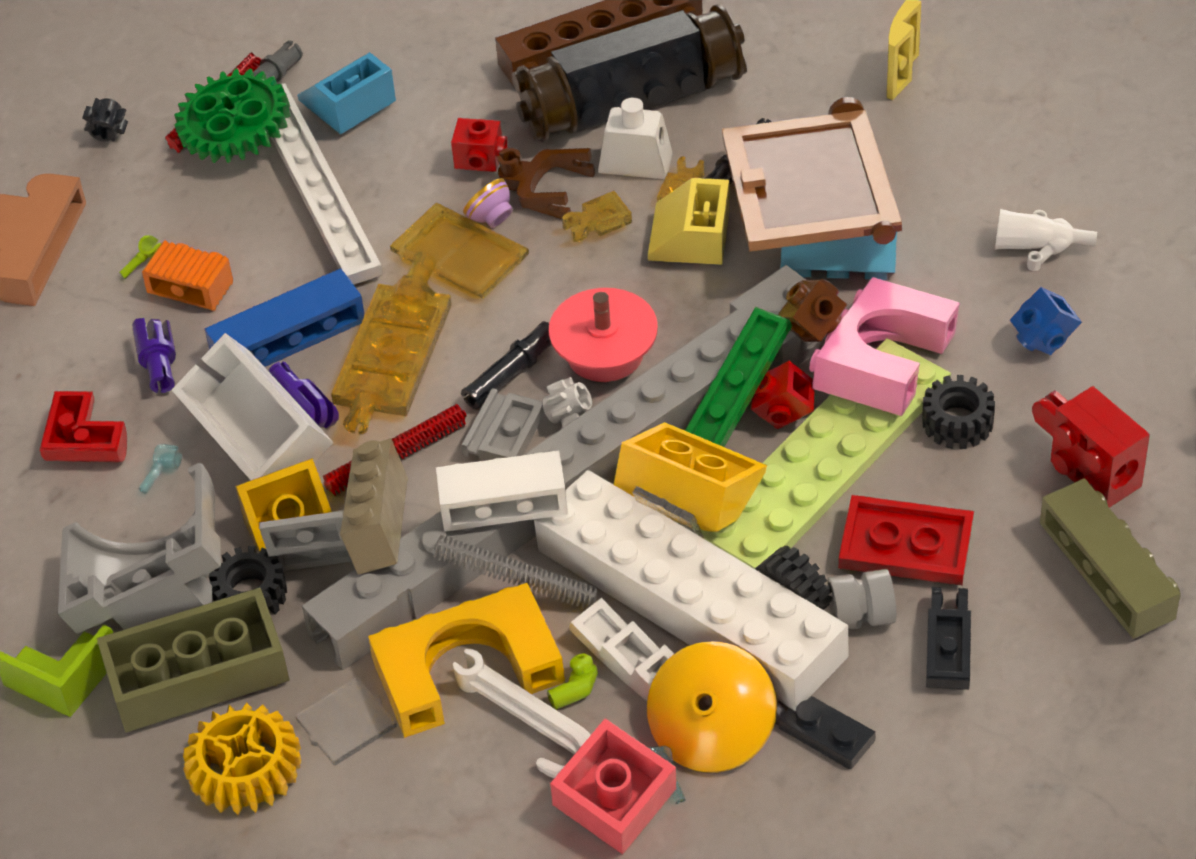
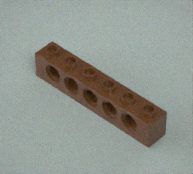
(535, 43)

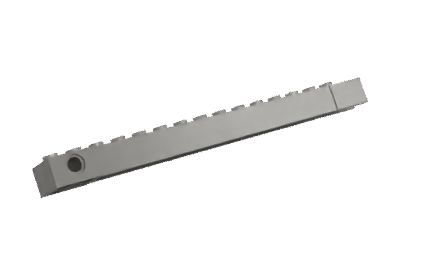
(592, 442)

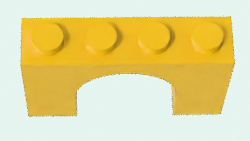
(500, 620)

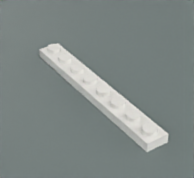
(325, 199)

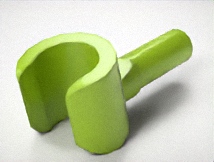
(145, 251)

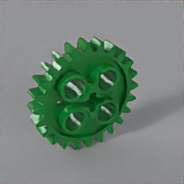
(232, 115)

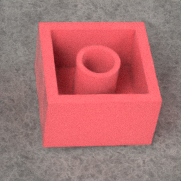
(613, 786)

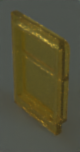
(466, 252)

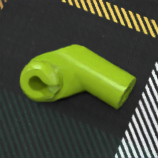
(579, 683)

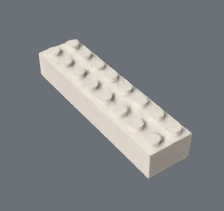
(692, 586)

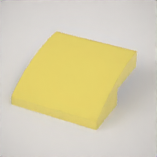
(903, 46)

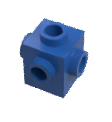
(1045, 321)

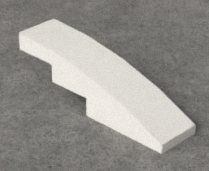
(623, 648)

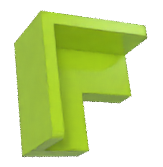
(57, 683)

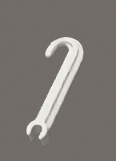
(522, 705)

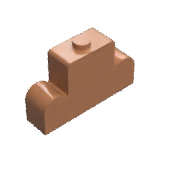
(35, 234)

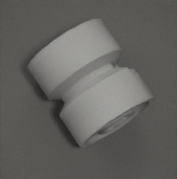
(863, 599)

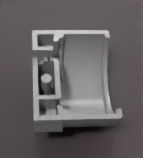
(140, 579)

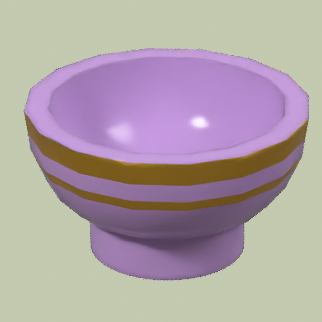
(490, 204)

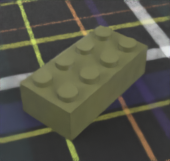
(193, 659)

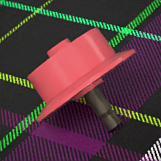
(603, 332)

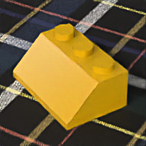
(689, 474)

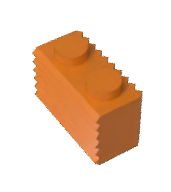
(188, 275)

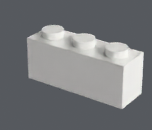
(501, 490)

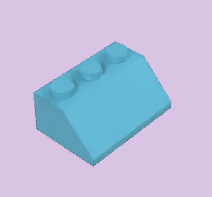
(841, 257)

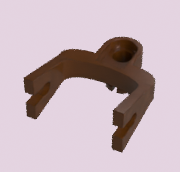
(525, 175)

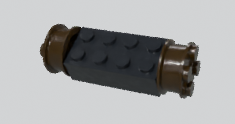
(645, 62)

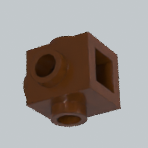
(813, 309)

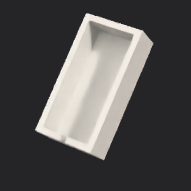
(250, 412)

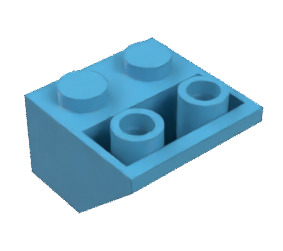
(351, 93)

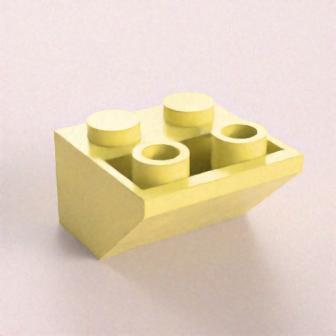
(691, 223)

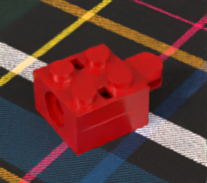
(1094, 442)

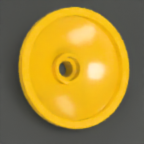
(739, 714)

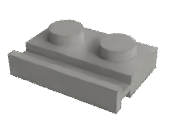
(503, 426)

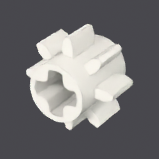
(566, 401)

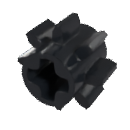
(105, 119)

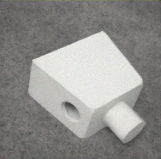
(635, 142)

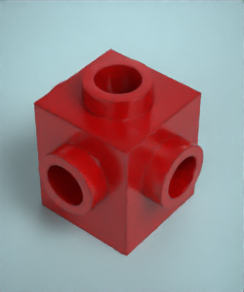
(477, 144)
(784, 395)

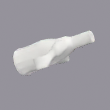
(1038, 232)

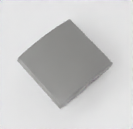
(305, 540)

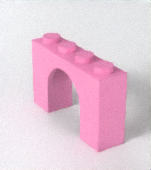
(879, 312)

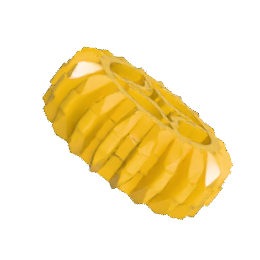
(249, 770)

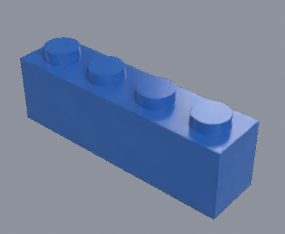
(294, 319)

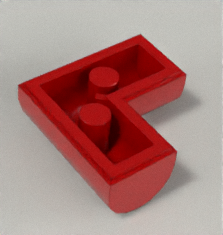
(75, 438)

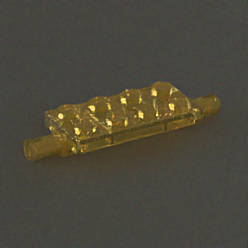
(392, 347)

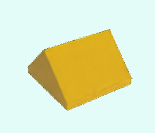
(281, 495)

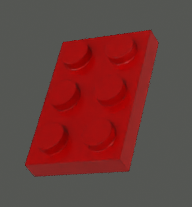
(906, 539)

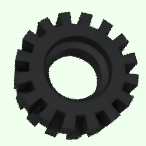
(958, 428)
(250, 566)
(797, 575)

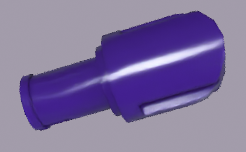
(155, 351)
(306, 395)

